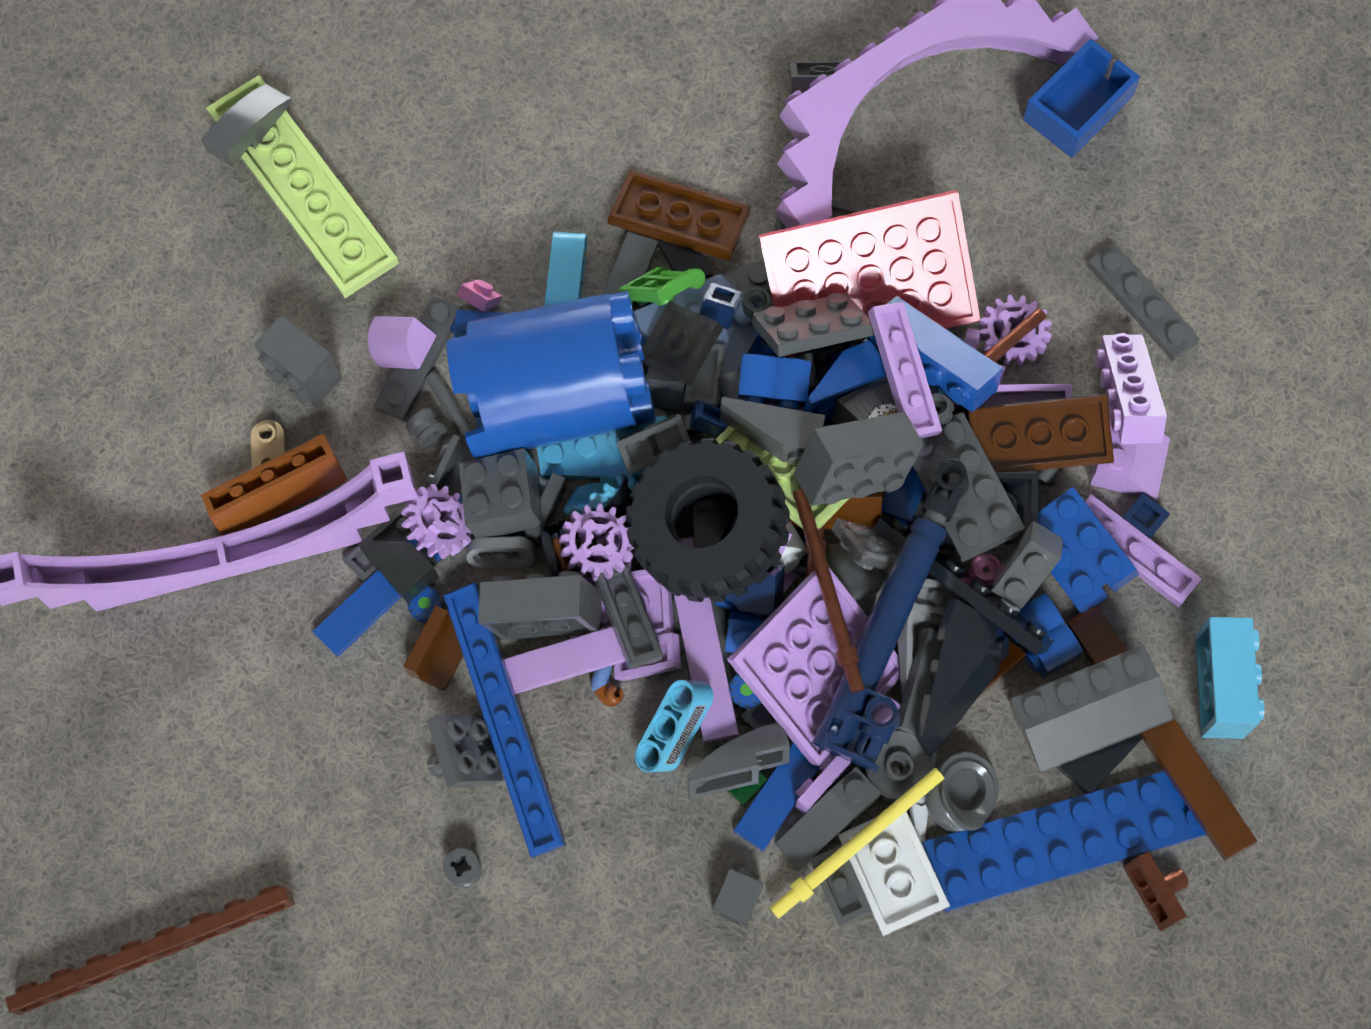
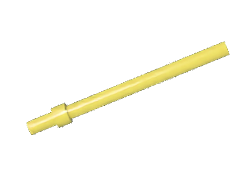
(802, 888)

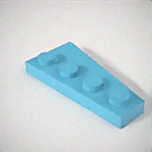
(587, 456)

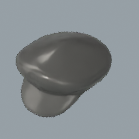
(858, 581)
(954, 799)

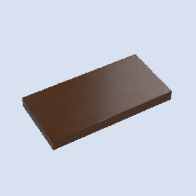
(679, 215)
(1045, 433)

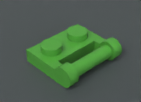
(662, 285)

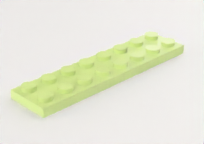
(313, 201)

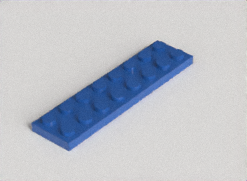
(1061, 840)

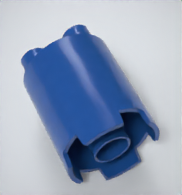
(551, 374)

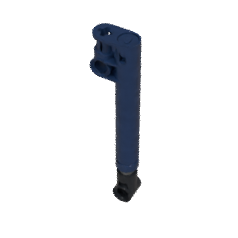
(849, 721)

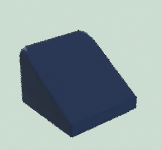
(721, 304)

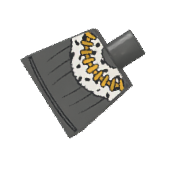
(865, 403)

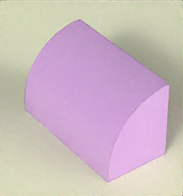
(399, 342)

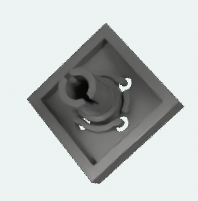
(463, 751)

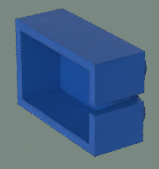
(1080, 98)
(1088, 552)

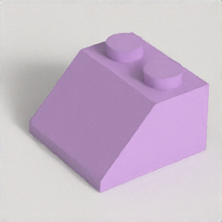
(1135, 468)

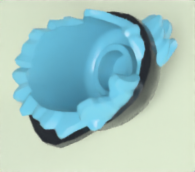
(610, 492)

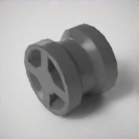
(426, 428)
(464, 874)

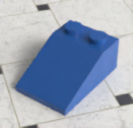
(852, 370)

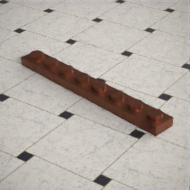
(137, 954)

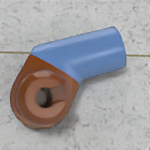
(604, 688)

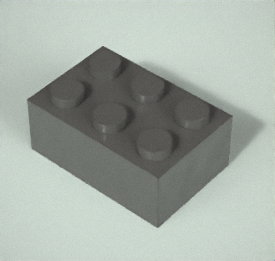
(858, 458)
(540, 606)

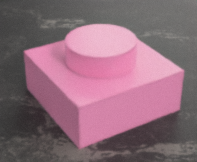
(479, 294)

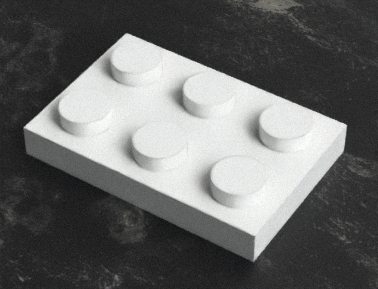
(896, 876)

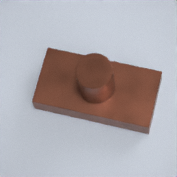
(1157, 889)

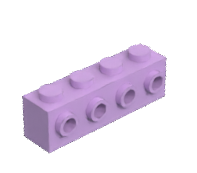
(1131, 389)

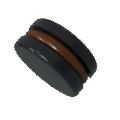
(553, 549)

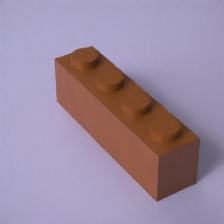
(274, 486)

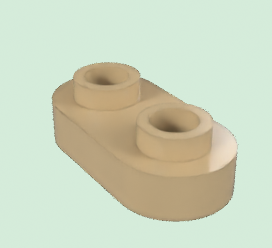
(267, 449)

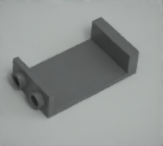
(448, 475)

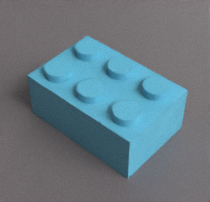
(1228, 677)

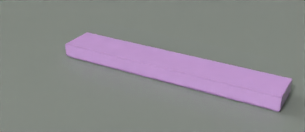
(706, 663)

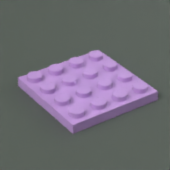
(795, 664)

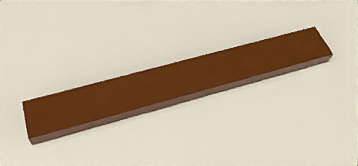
(1173, 751)

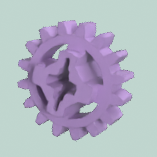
(1005, 318)
(436, 521)
(589, 531)

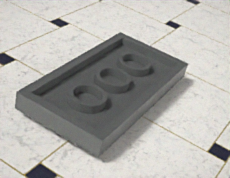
(985, 512)

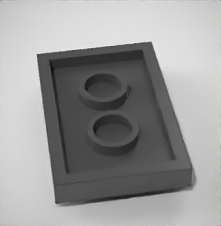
(812, 324)

